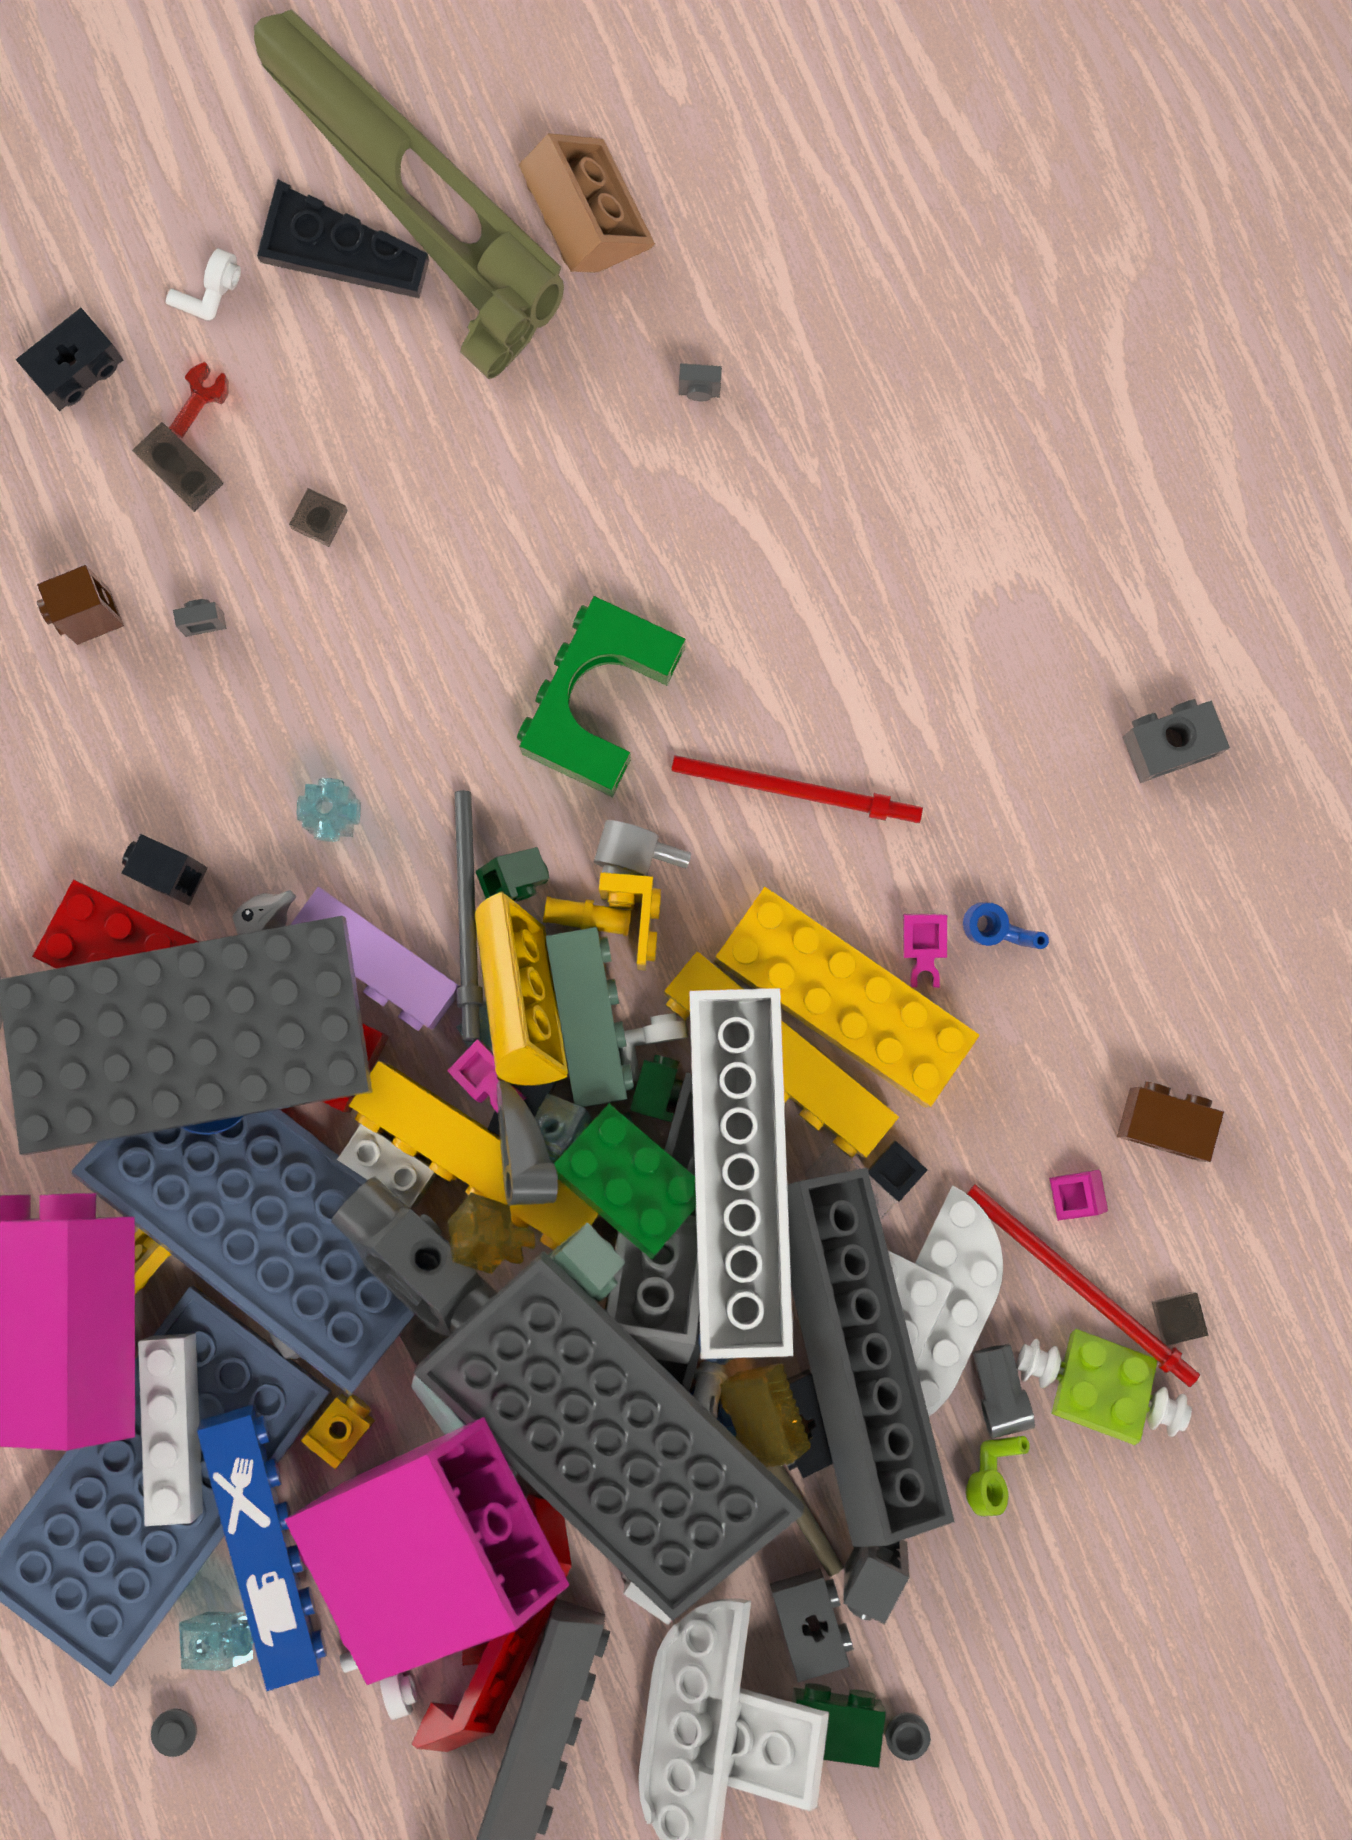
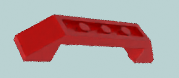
(501, 1664)

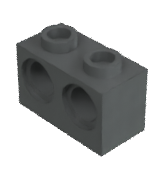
(875, 1580)

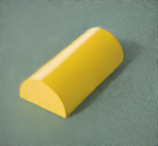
(519, 994)

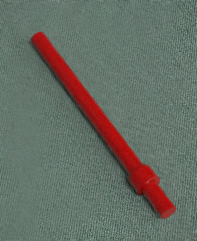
(877, 806)

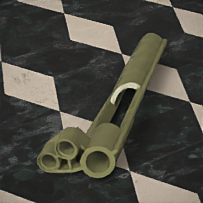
(501, 274)

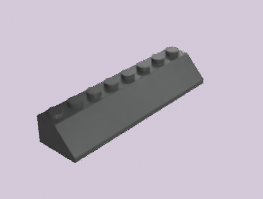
(863, 1362)
(545, 1724)

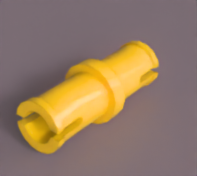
(587, 915)

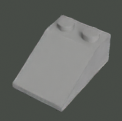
(659, 1296)

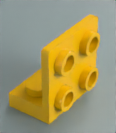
(622, 893)

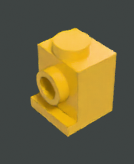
(325, 1442)

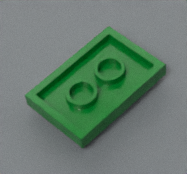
(628, 1181)

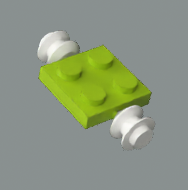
(1105, 1387)

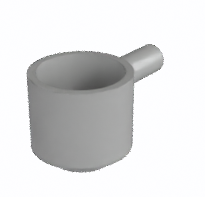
(631, 850)

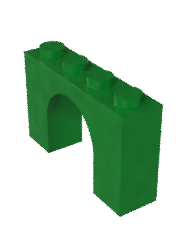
(601, 638)

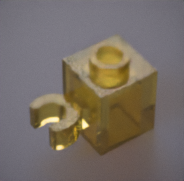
(484, 1235)

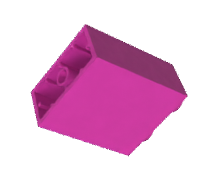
(65, 1324)
(427, 1553)

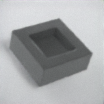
(700, 381)
(199, 617)

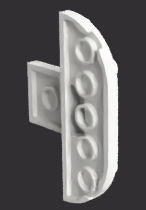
(949, 1293)
(715, 1735)

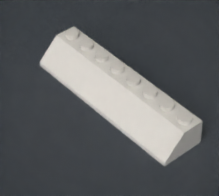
(740, 1174)

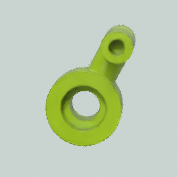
(987, 1488)

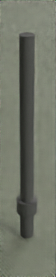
(469, 994)

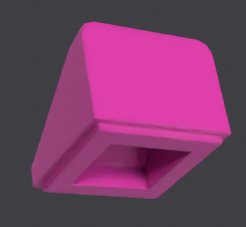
(1079, 1195)

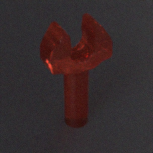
(199, 397)

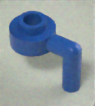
(999, 928)

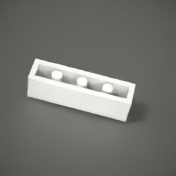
(170, 1429)

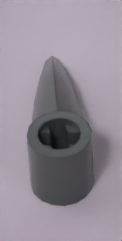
(525, 1159)

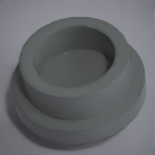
(173, 1732)
(907, 1736)

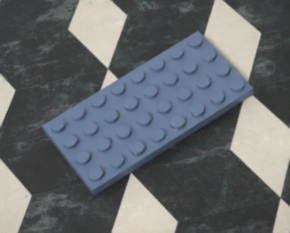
(257, 1226)
(80, 1548)

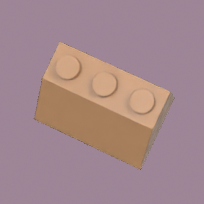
(585, 202)

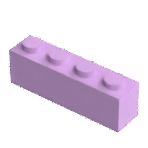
(387, 966)

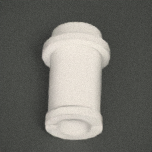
(707, 1385)

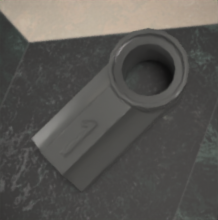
(1004, 1402)

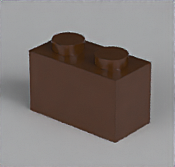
(78, 605)
(1170, 1123)

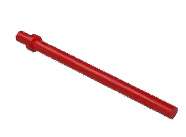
(1169, 1358)

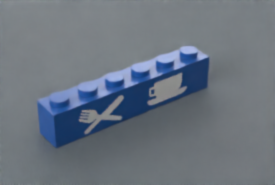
(260, 1546)

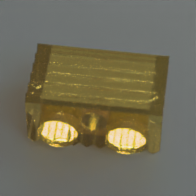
(765, 1415)

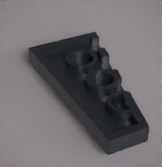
(325, 243)

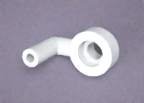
(220, 275)
(662, 1029)
(397, 1690)

